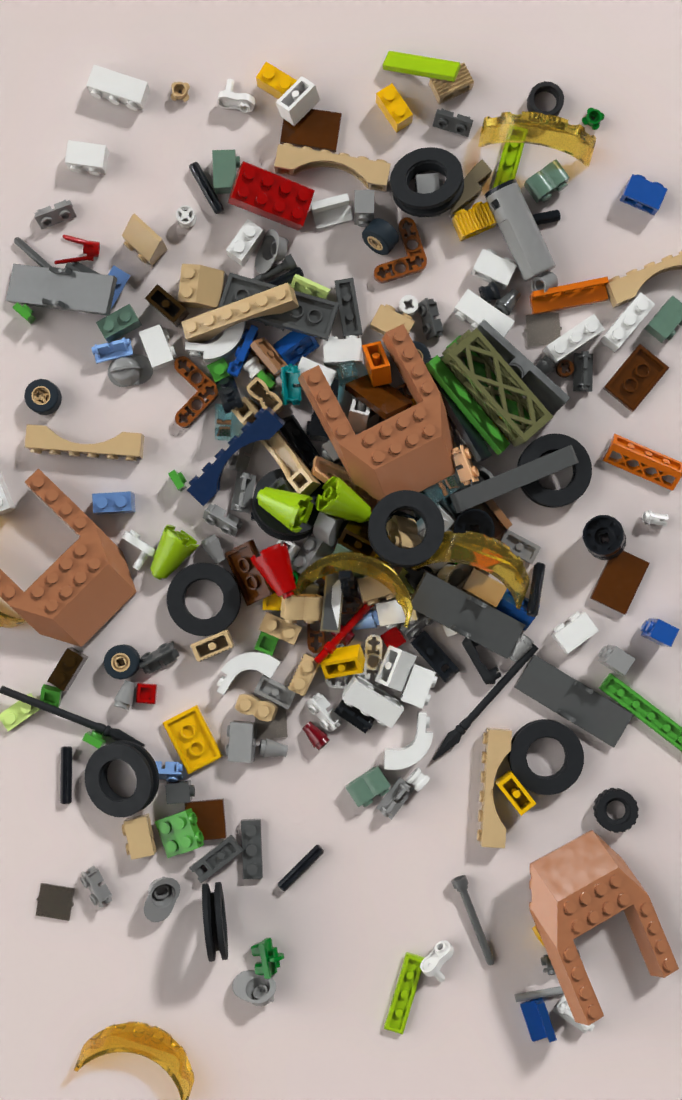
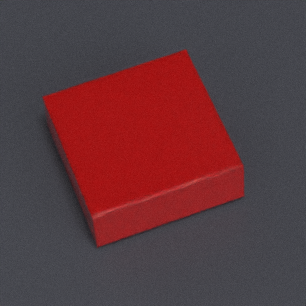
(393, 637)
(146, 693)

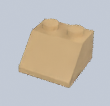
(143, 240)
(200, 286)

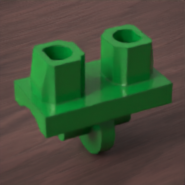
(269, 958)

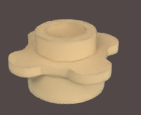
(176, 87)

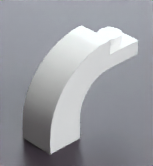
(222, 348)
(247, 661)
(407, 756)

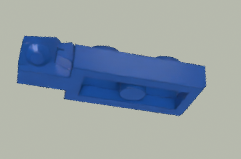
(243, 352)

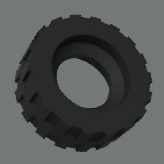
(623, 823)

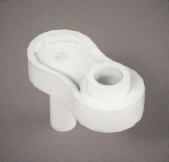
(230, 100)
(133, 538)
(433, 962)

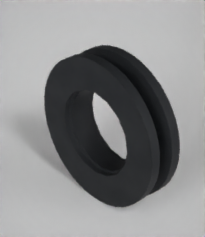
(422, 161)
(581, 471)
(409, 501)
(270, 524)
(179, 611)
(572, 764)
(98, 786)
(214, 921)

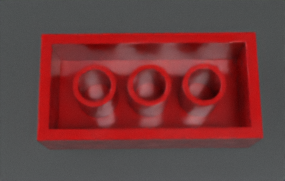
(271, 196)

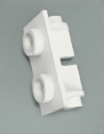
(317, 706)
(564, 1011)

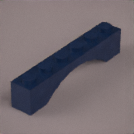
(263, 428)

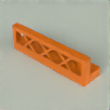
(569, 296)
(646, 459)

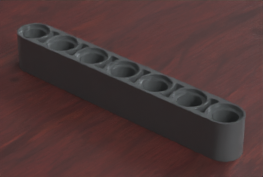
(514, 478)

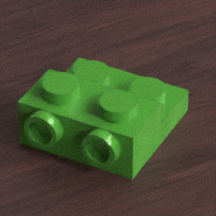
(180, 833)

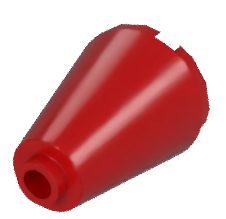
(276, 569)

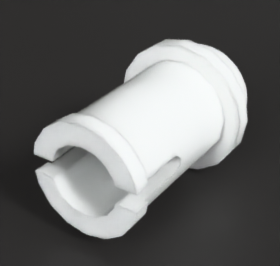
(654, 518)

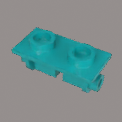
(289, 377)

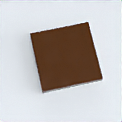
(209, 817)

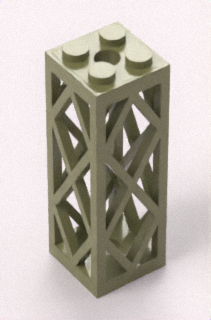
(506, 380)

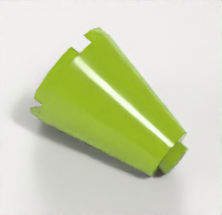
(342, 501)
(286, 506)
(172, 551)

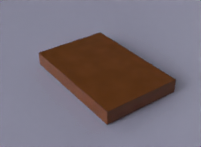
(315, 130)
(636, 377)
(382, 399)
(248, 578)
(619, 582)

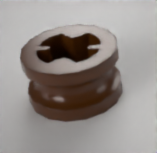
(559, 369)

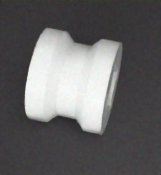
(183, 213)
(407, 308)
(253, 367)
(418, 779)

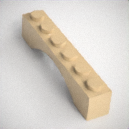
(293, 160)
(625, 288)
(269, 302)
(126, 444)
(291, 464)
(497, 747)

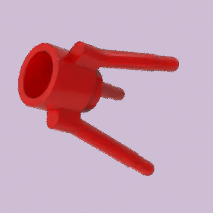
(90, 248)

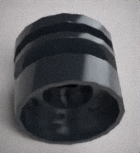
(475, 517)
(601, 527)

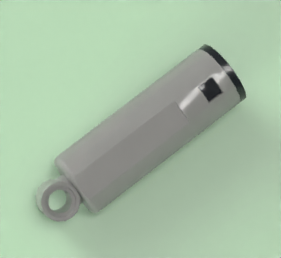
(522, 235)

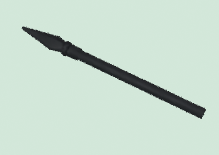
(115, 734)
(454, 736)

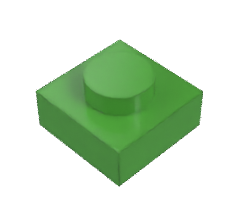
(25, 312)
(219, 369)
(268, 379)
(178, 479)
(266, 643)
(51, 695)
(94, 739)

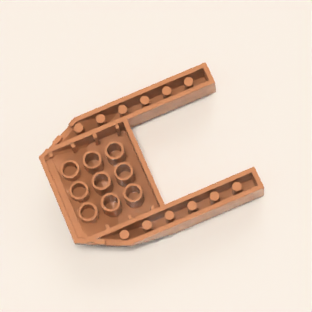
(402, 451)
(81, 586)
(576, 892)

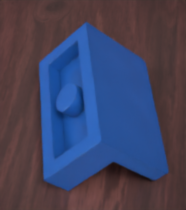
(295, 346)
(508, 607)
(538, 1020)

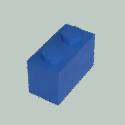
(643, 194)
(659, 632)

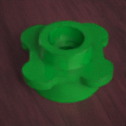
(591, 112)

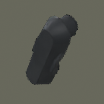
(487, 675)

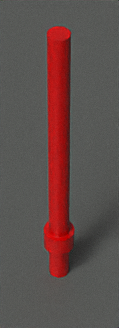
(331, 645)

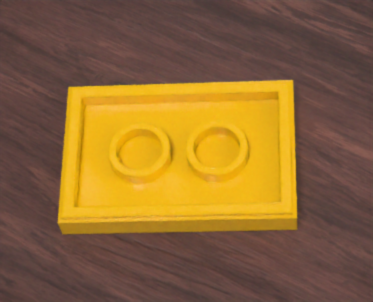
(192, 739)

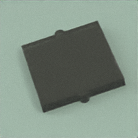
(542, 329)
(275, 728)
(55, 901)

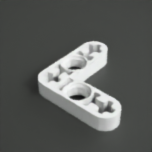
(364, 675)

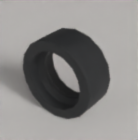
(549, 87)

